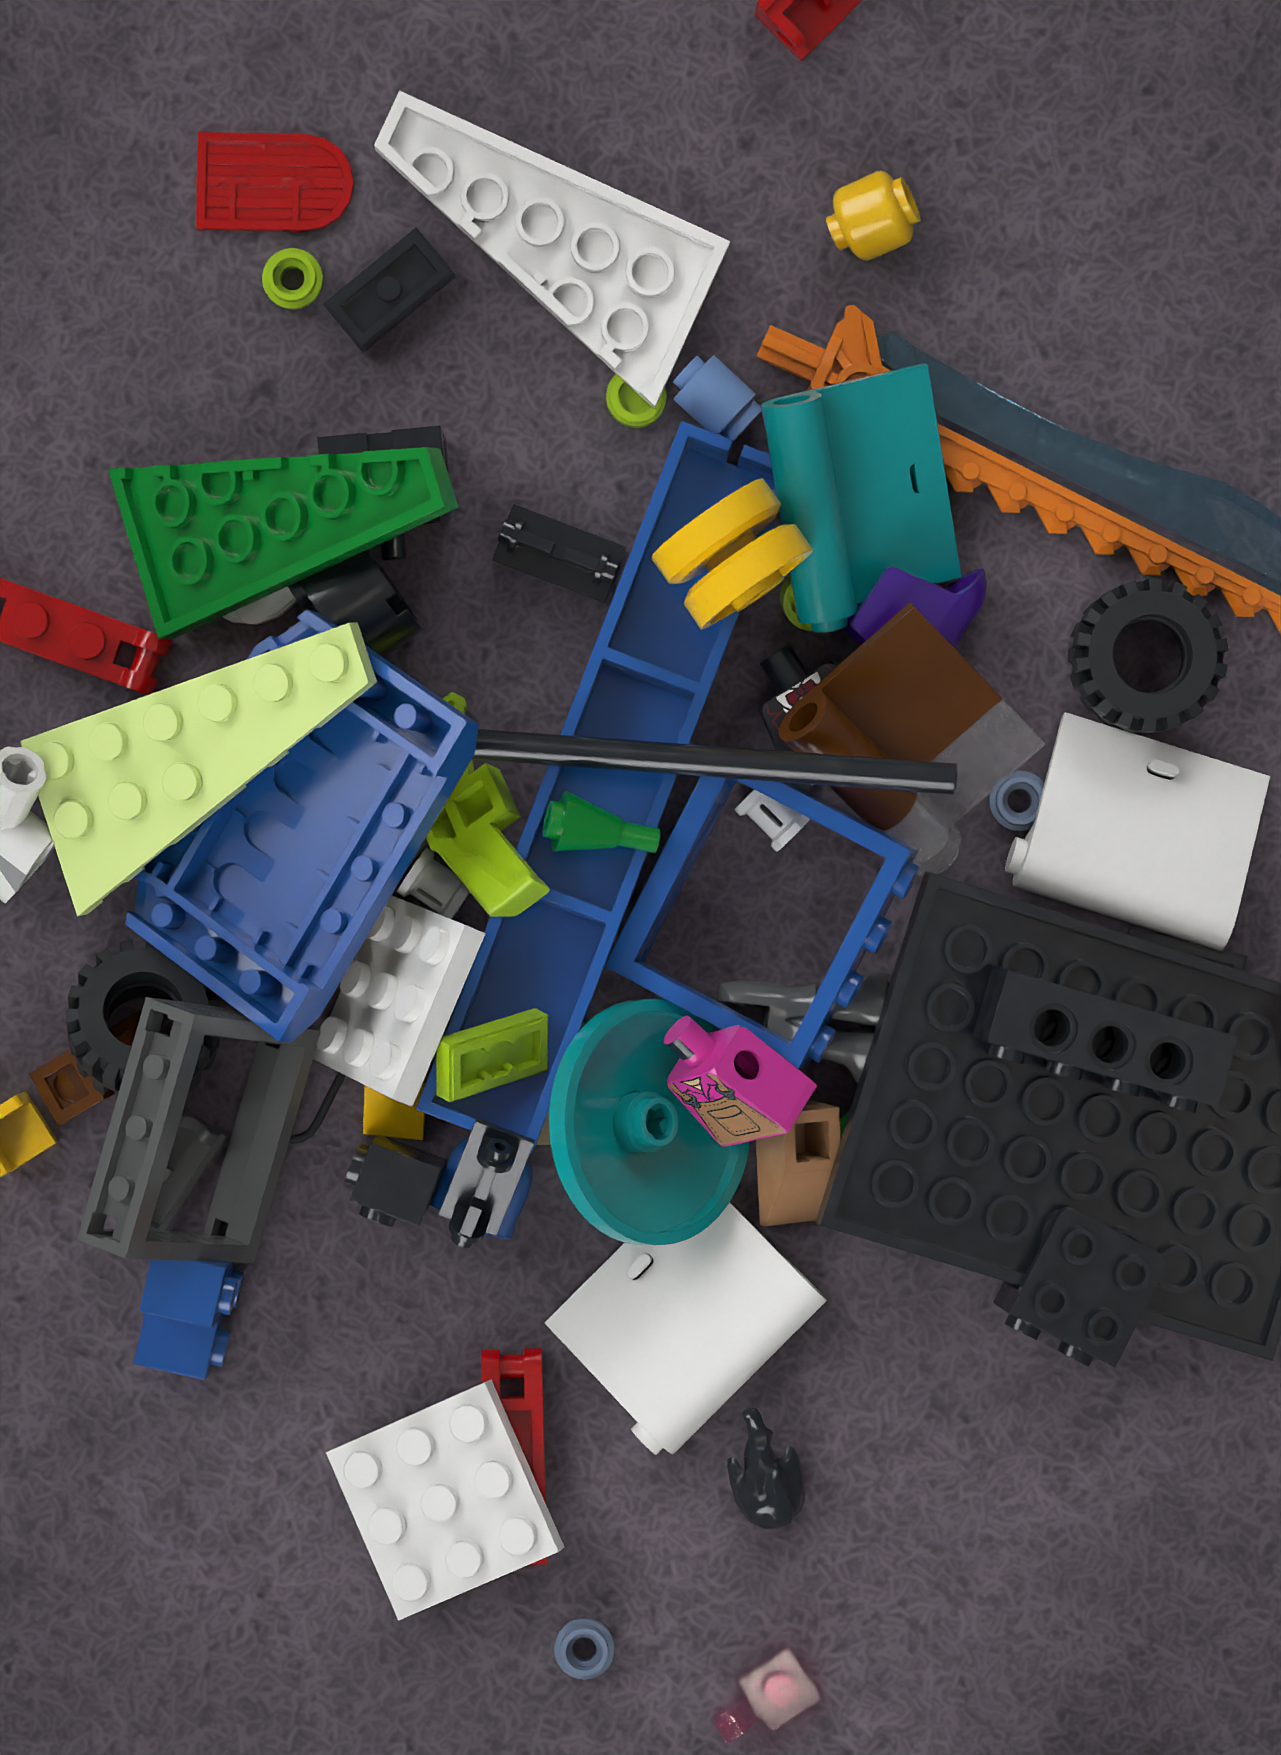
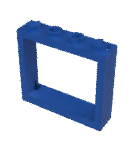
(841, 980)

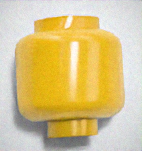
(873, 215)

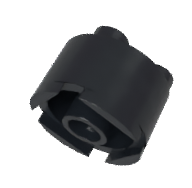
(362, 594)

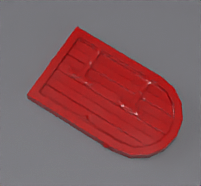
(270, 182)

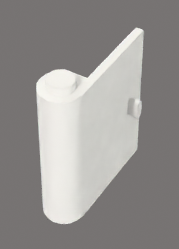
(1138, 842)
(687, 1326)

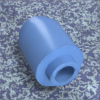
(716, 397)

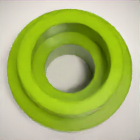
(292, 259)

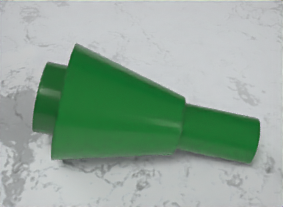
(584, 826)

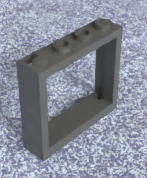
(147, 1125)

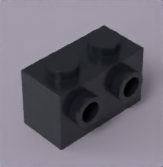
(393, 1181)

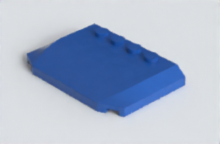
(303, 859)

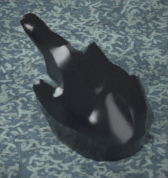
(768, 1488)

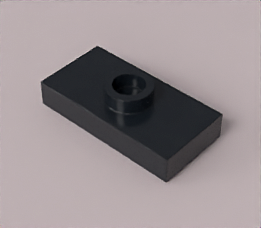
(389, 290)

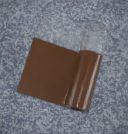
(917, 701)

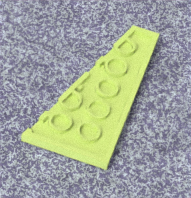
(166, 762)

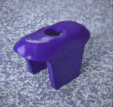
(947, 609)

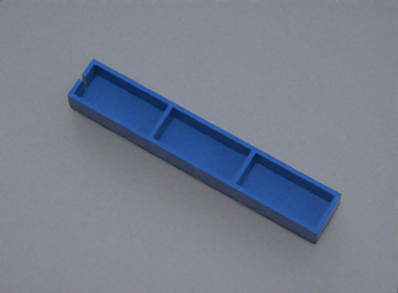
(640, 685)

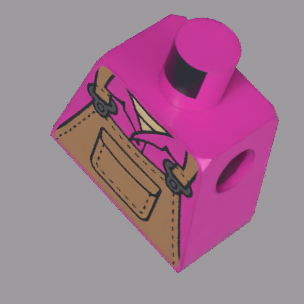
(735, 1082)

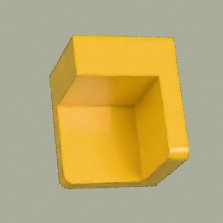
(22, 1133)

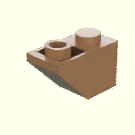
(797, 1166)

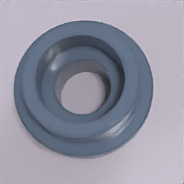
(999, 801)
(584, 1667)

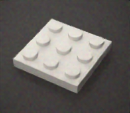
(398, 999)
(445, 1500)

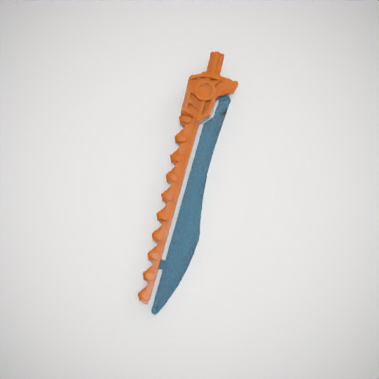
(1177, 500)

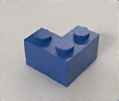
(185, 1316)

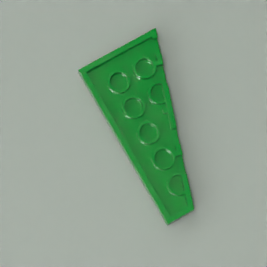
(249, 527)

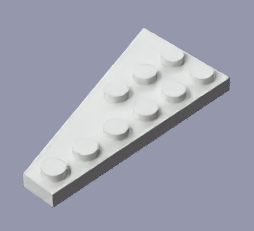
(588, 253)

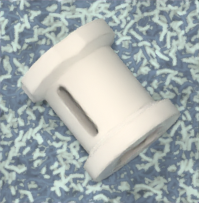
(772, 817)
(434, 885)

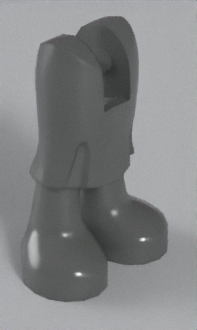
(787, 1005)

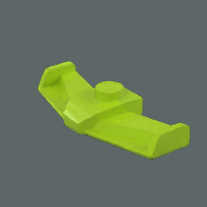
(472, 842)

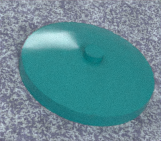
(624, 1139)

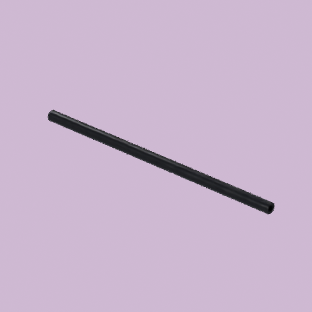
(717, 761)

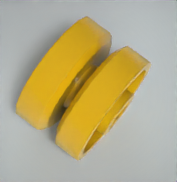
(727, 547)

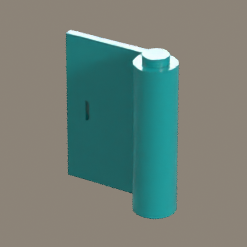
(863, 486)

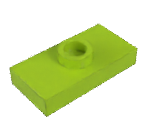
(492, 1055)

